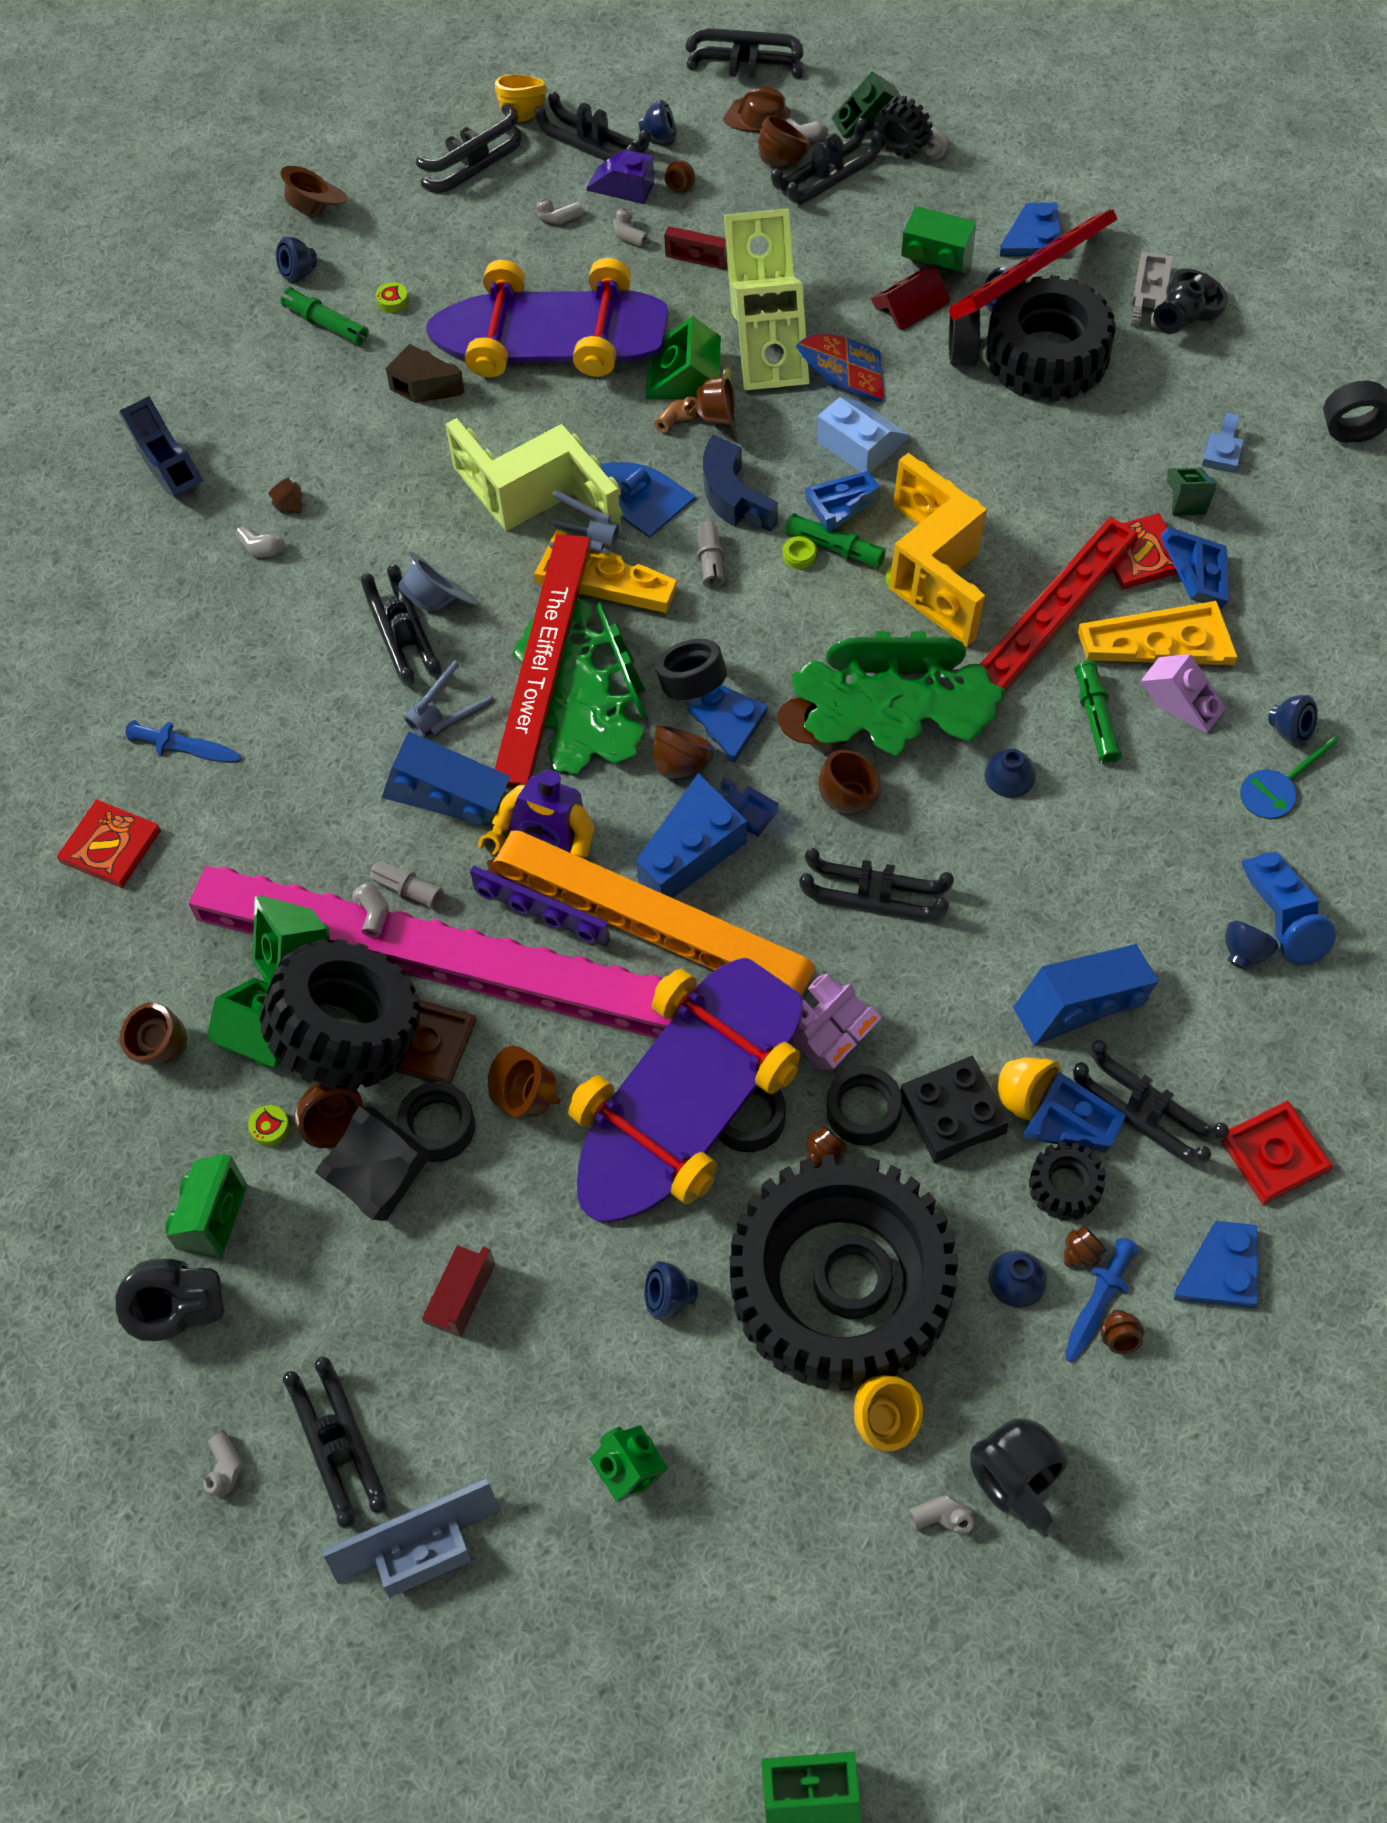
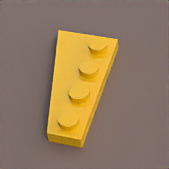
(619, 582)
(1161, 633)

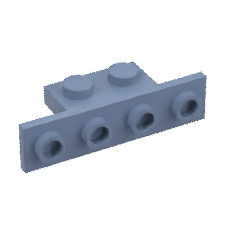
(416, 1543)

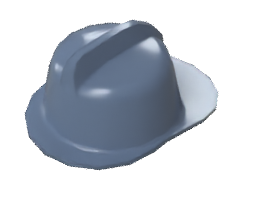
(429, 588)

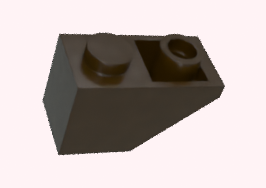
(423, 376)

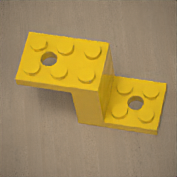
(937, 549)

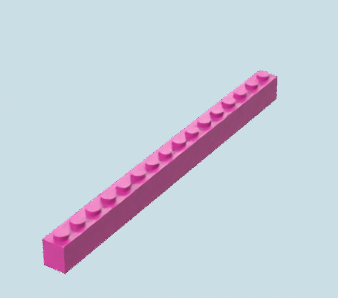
(451, 955)

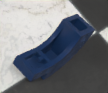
(159, 449)
(727, 494)

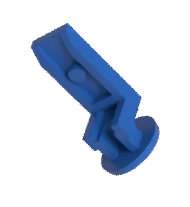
(1298, 926)

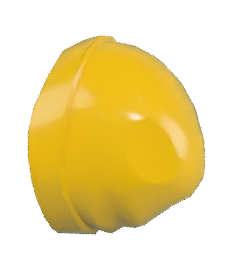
(522, 93)
(1024, 1084)
(887, 1412)

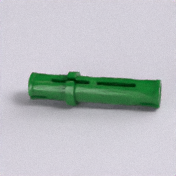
(313, 310)
(848, 545)
(1094, 698)

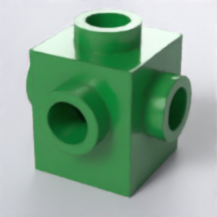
(627, 1462)

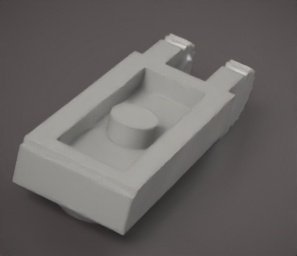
(1150, 284)

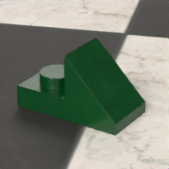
(1191, 490)

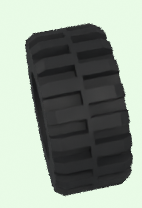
(1050, 368)
(330, 1048)

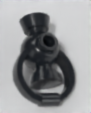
(1189, 300)

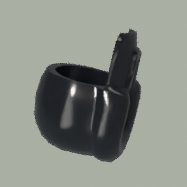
(166, 1298)
(1016, 1467)

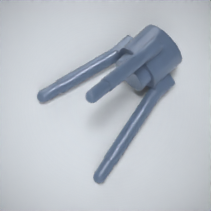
(601, 532)
(425, 714)

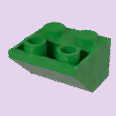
(811, 1789)

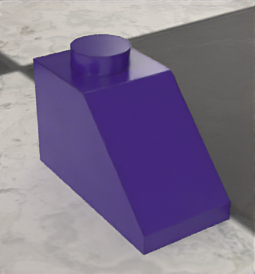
(625, 177)

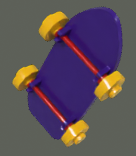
(557, 326)
(685, 1089)

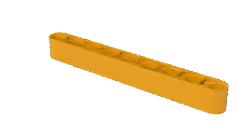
(643, 910)

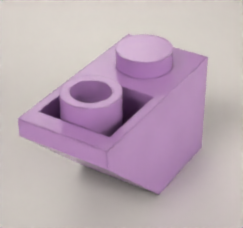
(1183, 691)

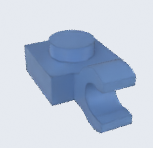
(1224, 449)

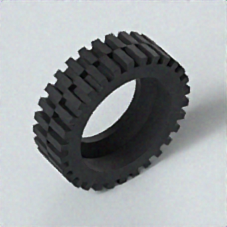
(858, 1198)

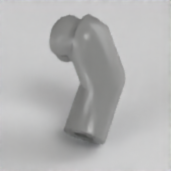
(813, 131)
(937, 146)
(558, 215)
(625, 230)
(261, 545)
(376, 908)
(227, 1469)
(945, 1512)

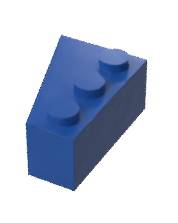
(444, 781)
(691, 840)
(1084, 991)

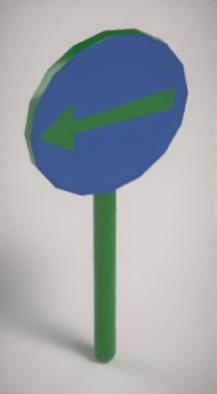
(1272, 793)

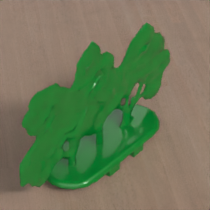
(583, 698)
(887, 702)

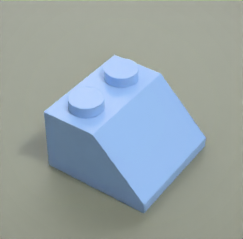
(858, 434)

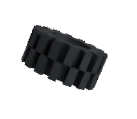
(911, 118)
(1073, 1159)

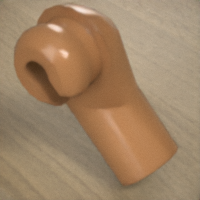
(676, 412)

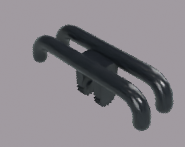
(745, 49)
(591, 131)
(472, 152)
(828, 164)
(399, 626)
(875, 888)
(1148, 1107)
(336, 1441)

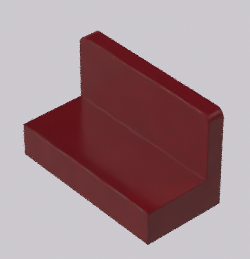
(695, 247)
(913, 297)
(459, 1290)

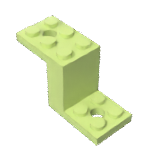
(766, 299)
(526, 477)

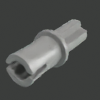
(710, 554)
(406, 884)

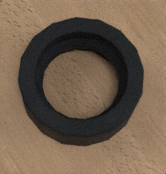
(964, 339)
(1354, 396)
(693, 683)
(436, 1093)
(864, 1134)
(762, 1138)
(846, 1307)

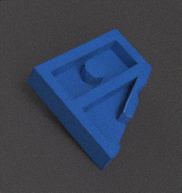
(1032, 230)
(842, 498)
(1199, 565)
(728, 718)
(1074, 1115)
(1223, 1268)

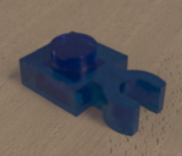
(751, 805)

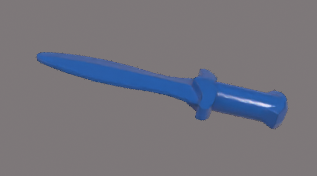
(170, 740)
(1107, 1285)

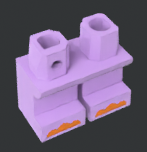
(834, 1024)

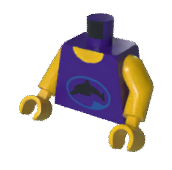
(545, 812)

